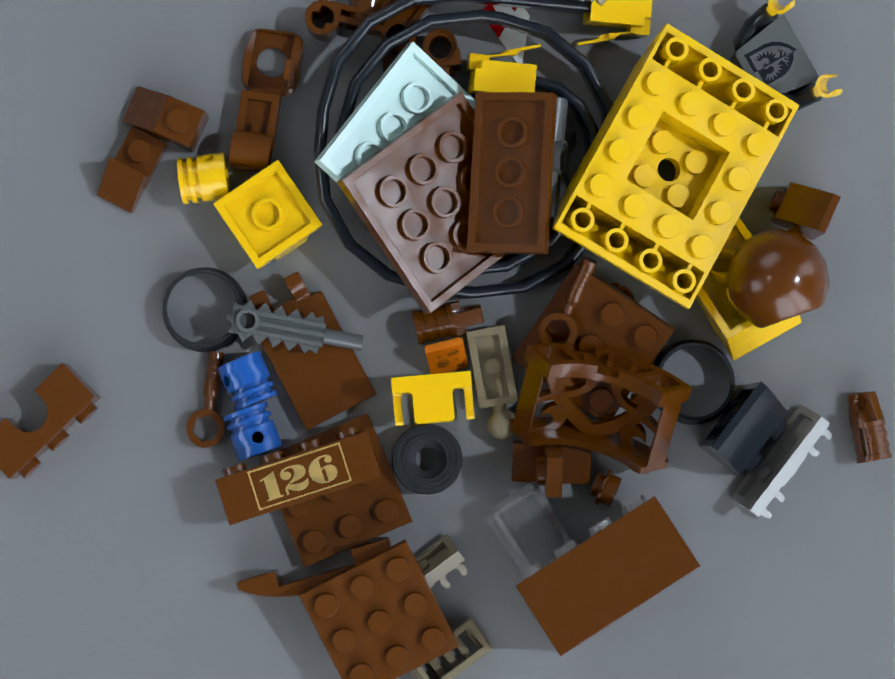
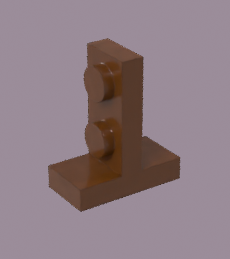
(550, 466)

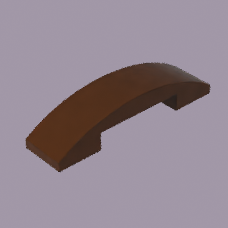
(270, 585)

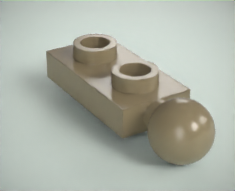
(493, 377)

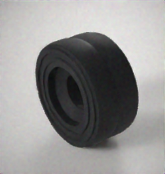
(405, 463)

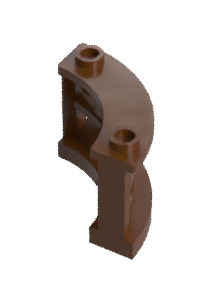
(651, 387)

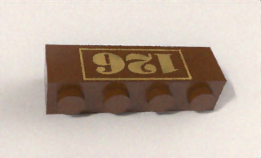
(298, 477)

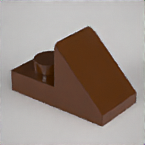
(131, 169)

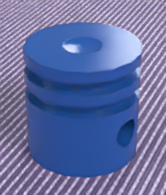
(247, 380)
(251, 422)

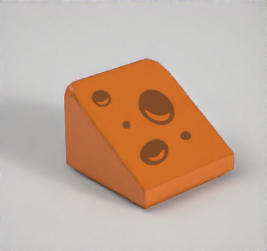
(446, 356)

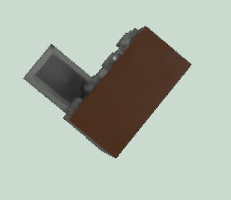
(593, 583)

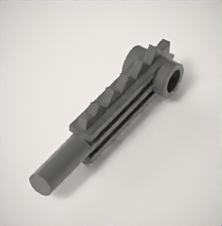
(292, 329)

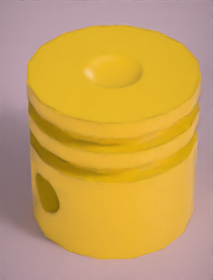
(203, 178)

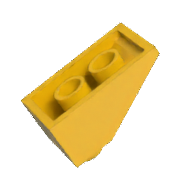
(732, 329)

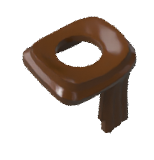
(264, 39)

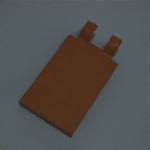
(320, 382)

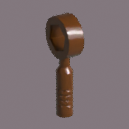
(572, 298)
(210, 393)

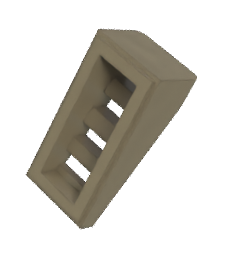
(478, 640)

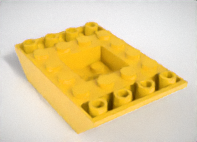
(717, 134)

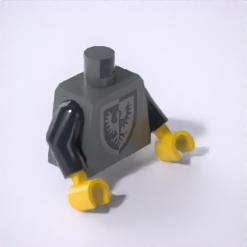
(774, 55)

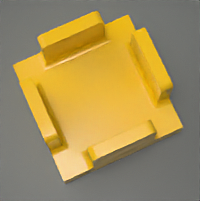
(268, 215)
(432, 396)

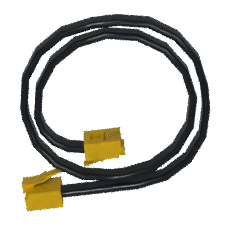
(484, 77)

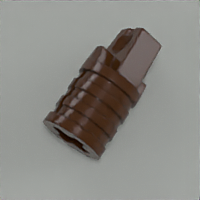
(446, 321)
(868, 427)

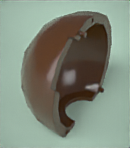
(777, 277)

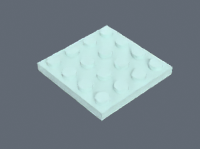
(396, 102)

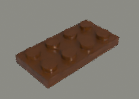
(511, 172)

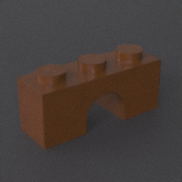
(67, 401)

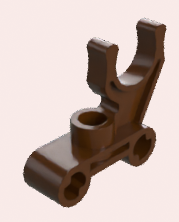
(352, 15)

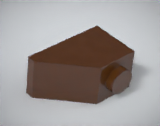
(166, 118)
(804, 207)

